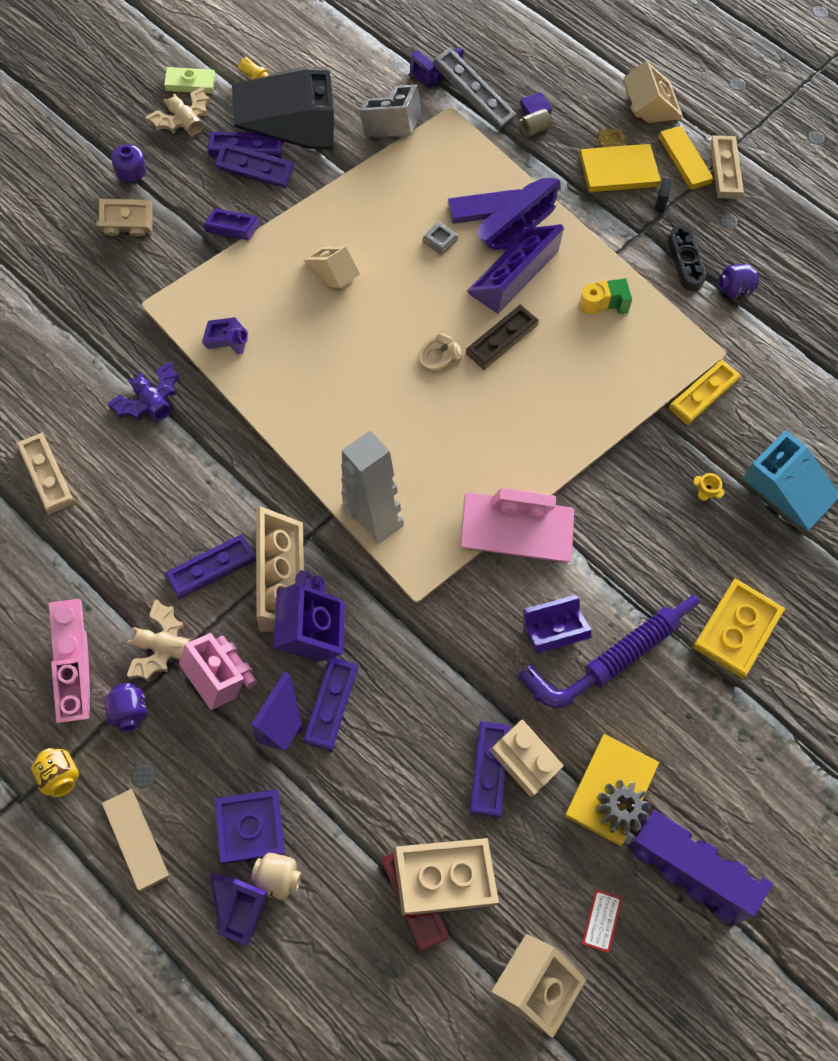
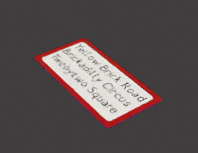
(602, 921)

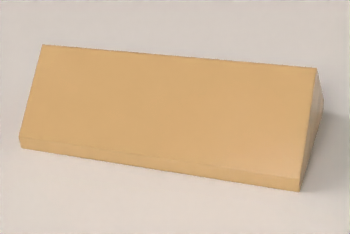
(277, 561)

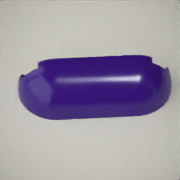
(519, 214)

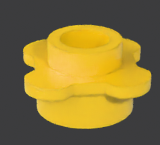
(711, 480)

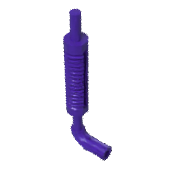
(614, 659)

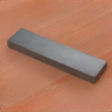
(473, 88)

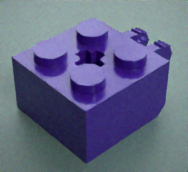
(309, 620)

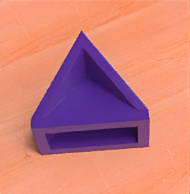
(237, 907)

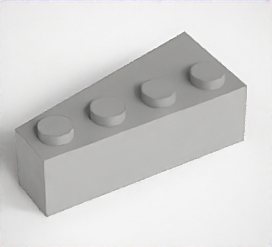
(369, 487)

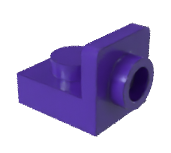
(225, 333)

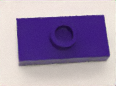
(231, 224)

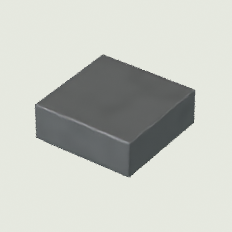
(440, 238)

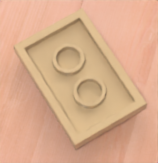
(445, 876)

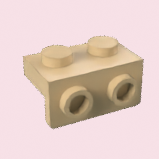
(125, 216)

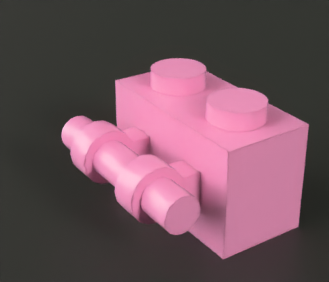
(215, 669)

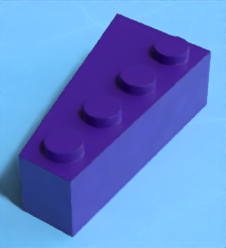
(699, 869)

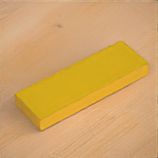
(686, 157)
(704, 392)

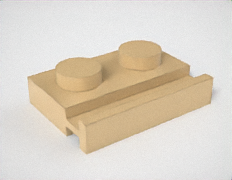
(526, 758)

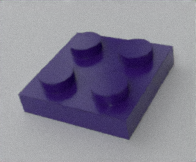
(249, 826)

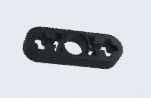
(688, 248)

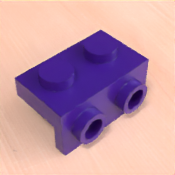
(555, 624)

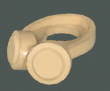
(453, 352)

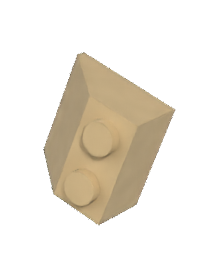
(651, 95)
(539, 984)

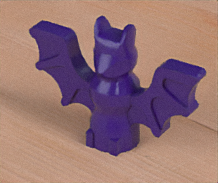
(150, 398)

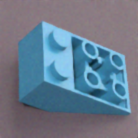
(793, 481)

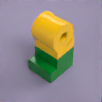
(606, 295)

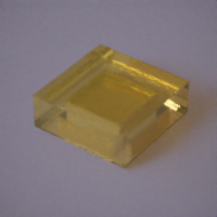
(611, 138)

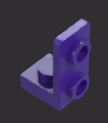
(423, 69)

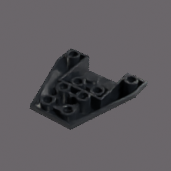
(288, 107)

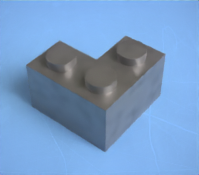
(392, 114)

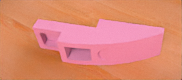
(70, 661)

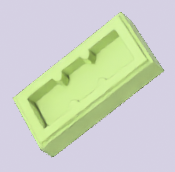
(189, 79)

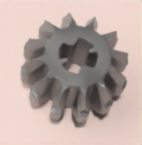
(626, 818)

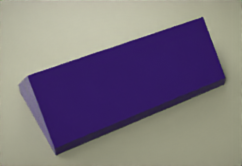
(517, 267)

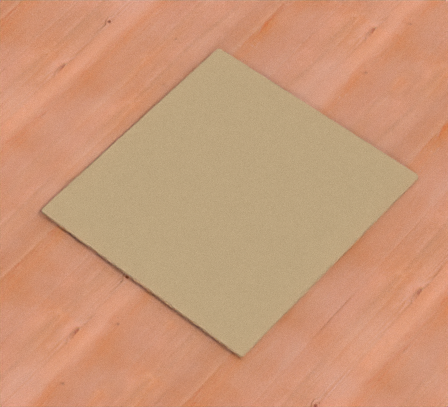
(347, 360)

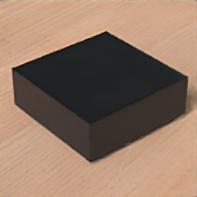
(663, 195)

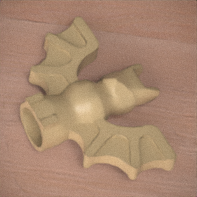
(183, 115)
(164, 644)

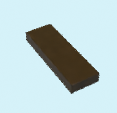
(502, 337)

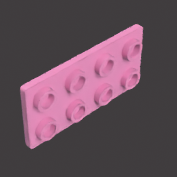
(518, 525)

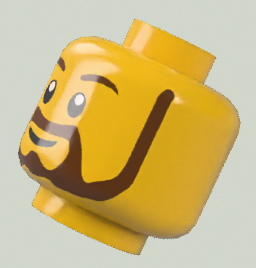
(54, 772)

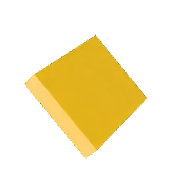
(619, 168)
(738, 628)
(609, 764)

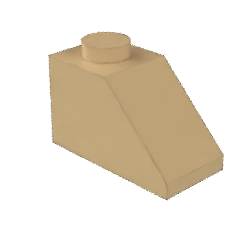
(333, 266)

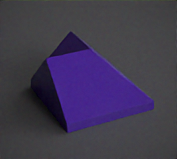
(279, 716)

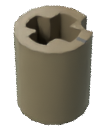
(535, 122)

